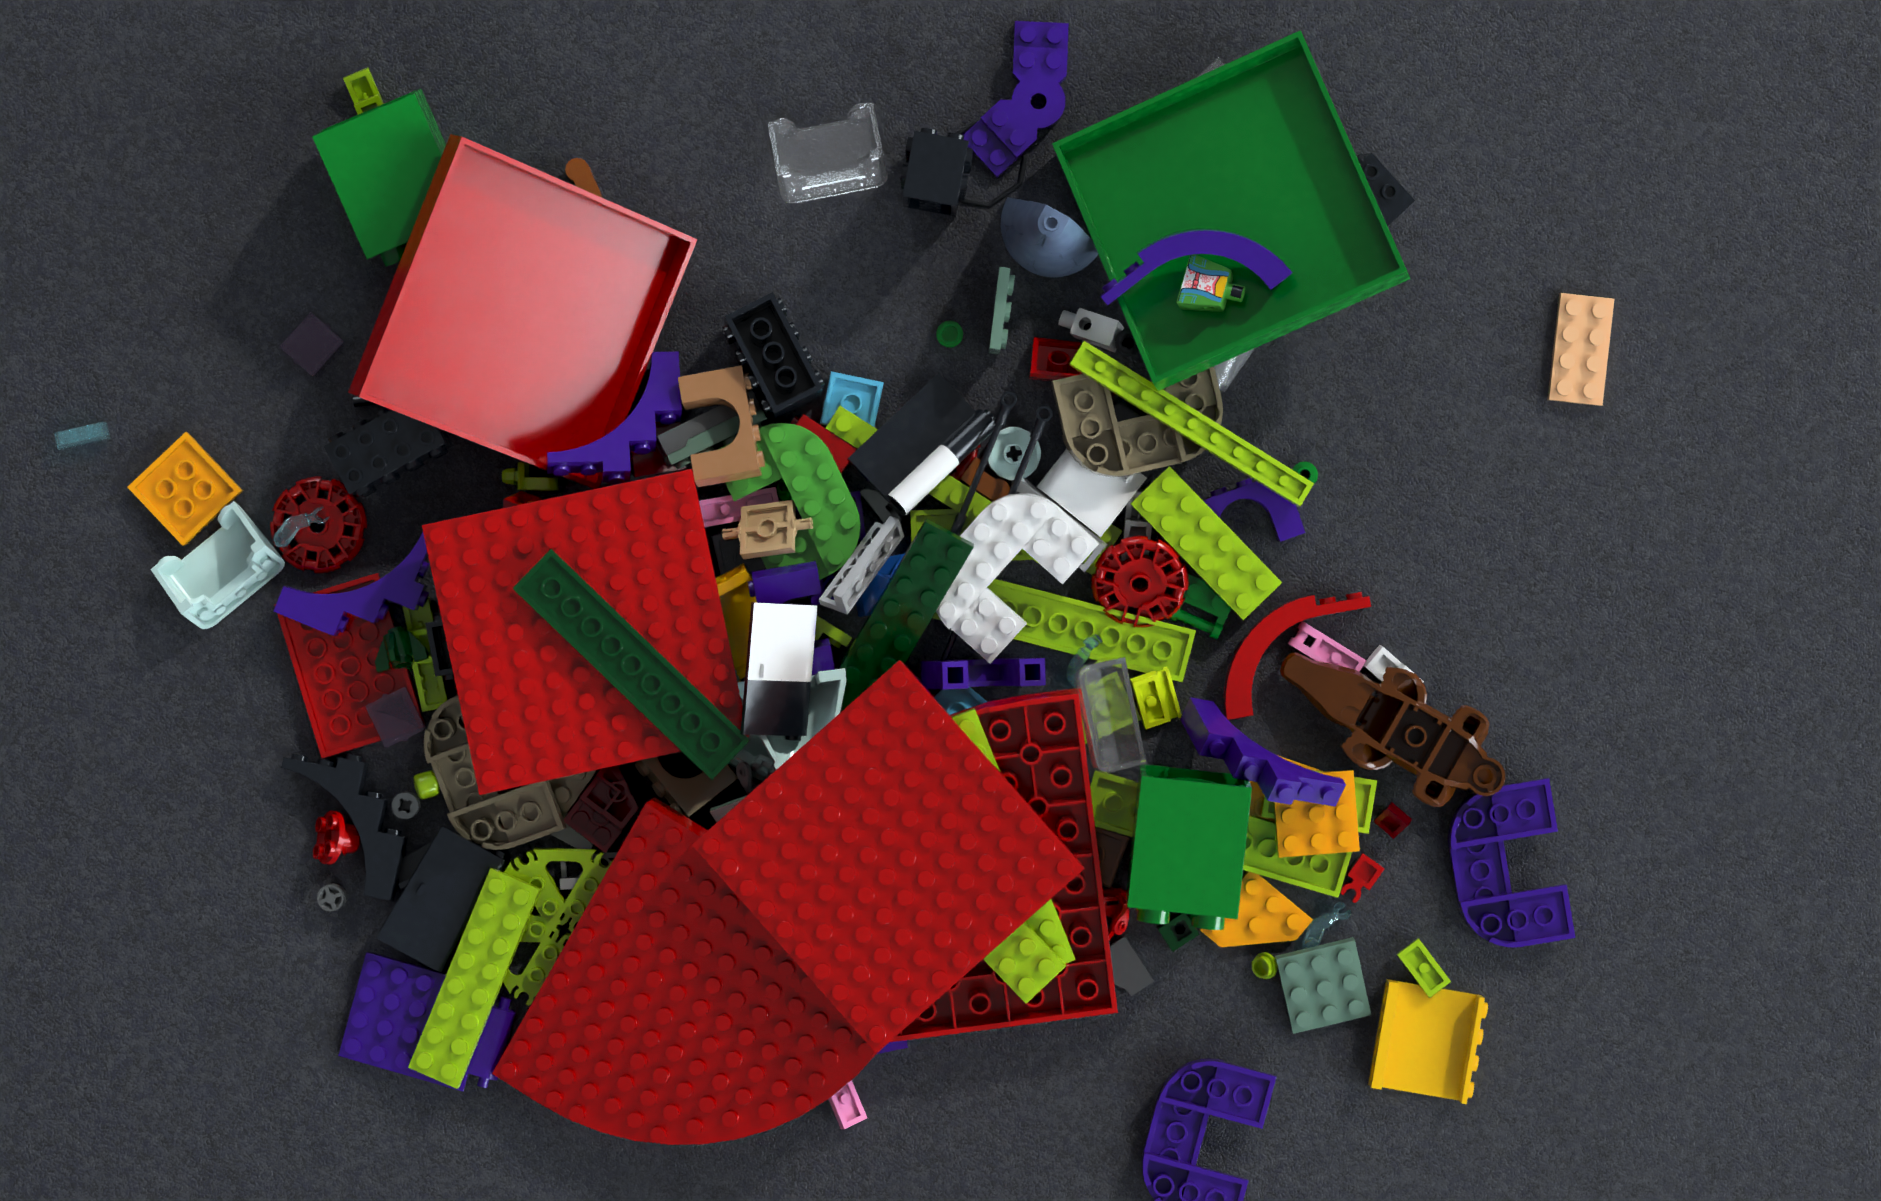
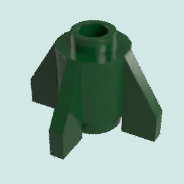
(399, 649)

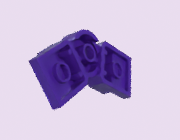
(1013, 124)

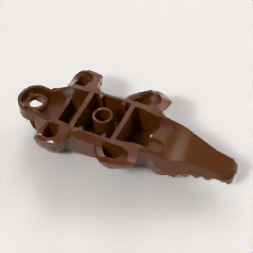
(1401, 728)

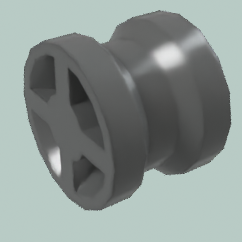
(410, 802)
(327, 899)

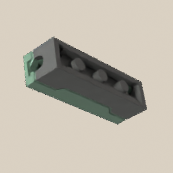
(702, 434)

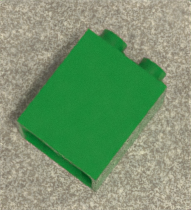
(383, 170)
(1188, 845)

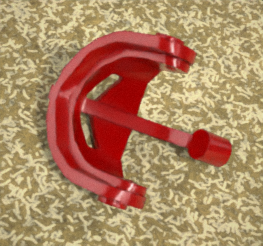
(1118, 912)

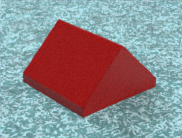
(1052, 359)

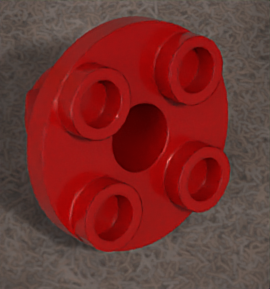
(334, 838)

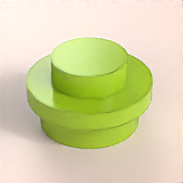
(1264, 965)

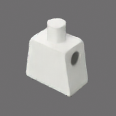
(1101, 333)

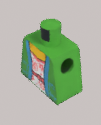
(1207, 286)

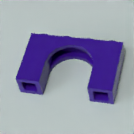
(1281, 512)
(787, 583)
(979, 672)

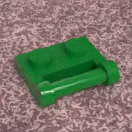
(1205, 598)

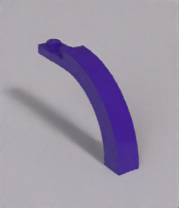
(1200, 241)

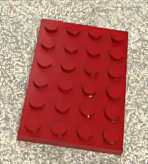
(341, 675)

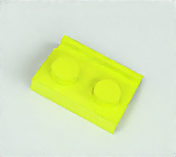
(1156, 698)

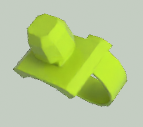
(512, 476)

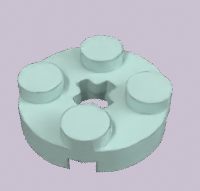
(1004, 466)

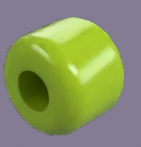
(426, 784)

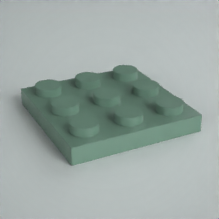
(1001, 310)
(1323, 985)

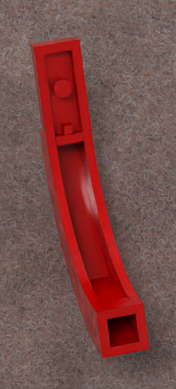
(1253, 646)

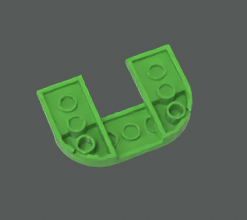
(817, 492)

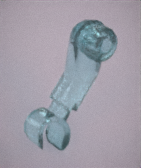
(292, 525)
(1081, 657)
(1317, 926)

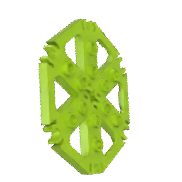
(550, 908)

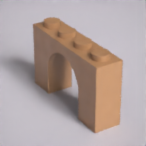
(741, 456)

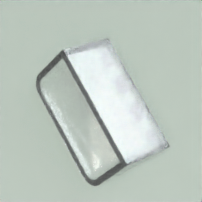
(1109, 715)

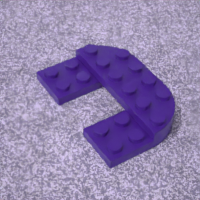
(1482, 868)
(1180, 1122)

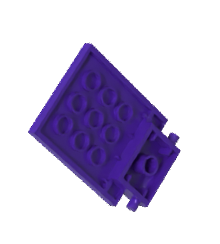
(392, 1012)

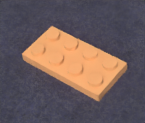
(1580, 349)

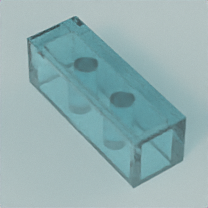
(82, 435)

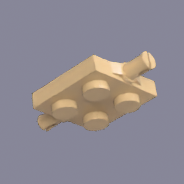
(767, 529)

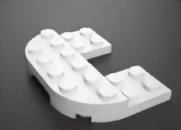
(998, 536)

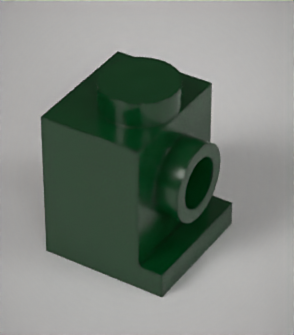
(1174, 939)

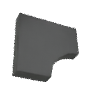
(1128, 968)

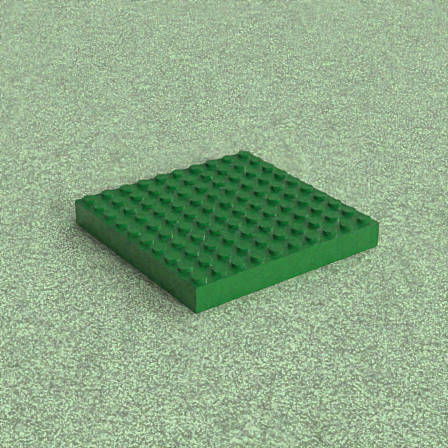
(1243, 155)

